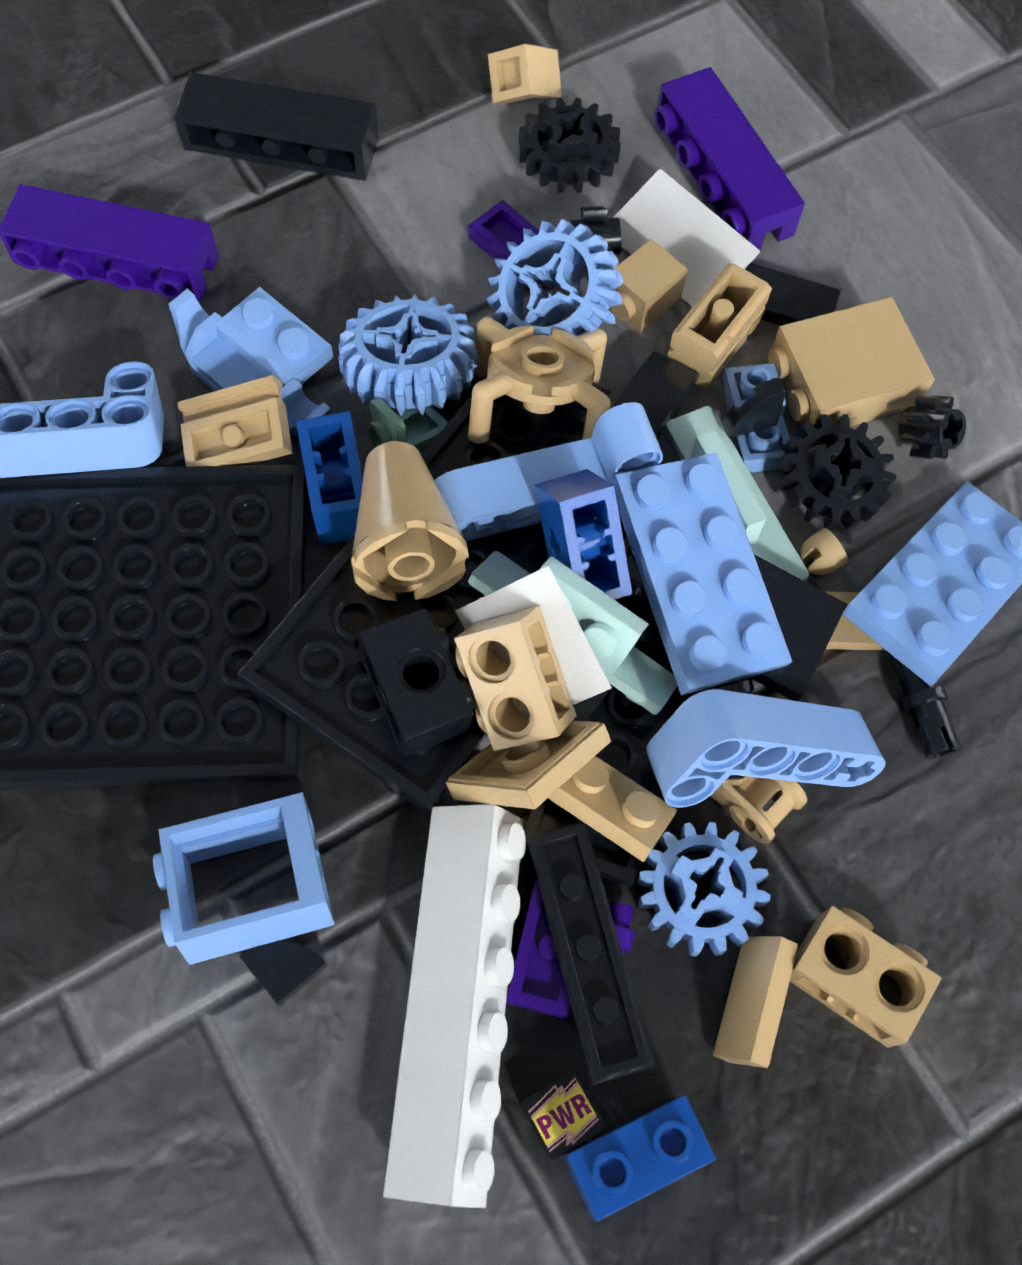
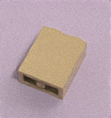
(850, 364)

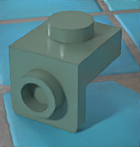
(409, 428)

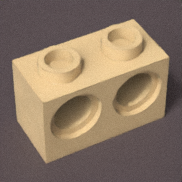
(529, 676)
(856, 990)

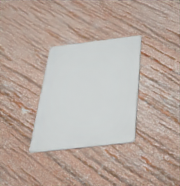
(685, 230)

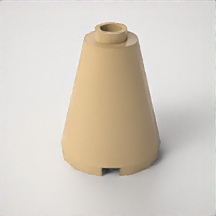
(402, 528)

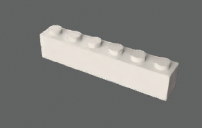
(456, 1009)

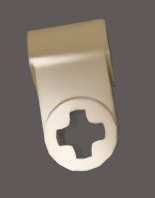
(745, 797)

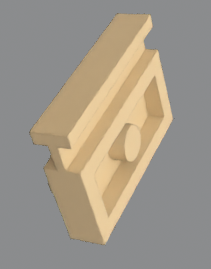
(236, 425)

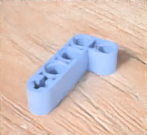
(87, 432)
(502, 492)
(761, 738)

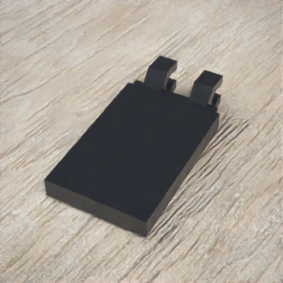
(804, 616)

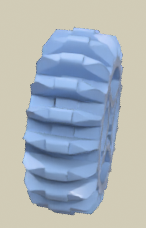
(566, 252)
(408, 354)

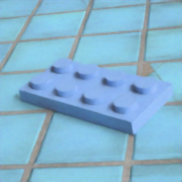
(699, 573)
(943, 584)

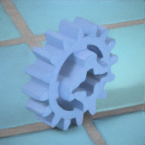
(723, 898)

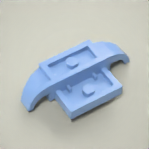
(252, 343)

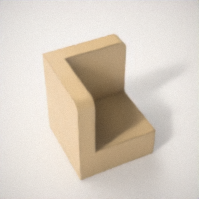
(524, 74)

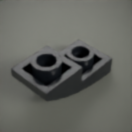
(660, 388)

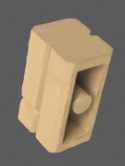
(719, 323)

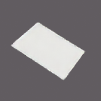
(575, 656)

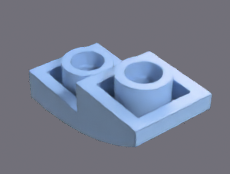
(761, 448)

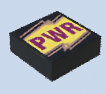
(562, 1115)

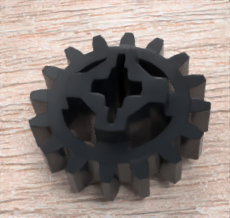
(574, 145)
(830, 474)

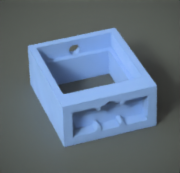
(230, 833)

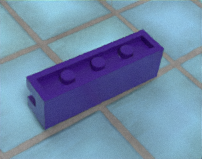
(727, 157)
(108, 242)

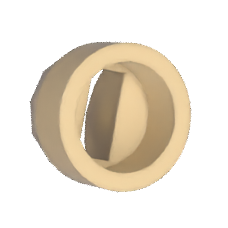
(824, 551)

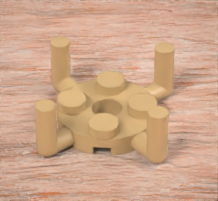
(536, 371)

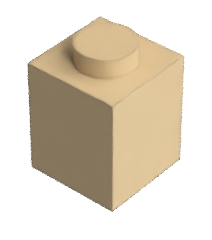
(650, 285)

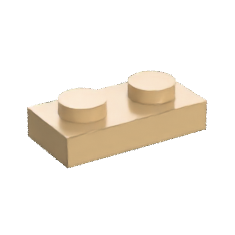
(615, 807)

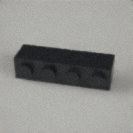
(277, 126)

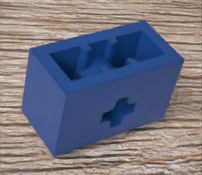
(331, 474)
(585, 529)
(638, 1158)

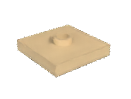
(528, 772)

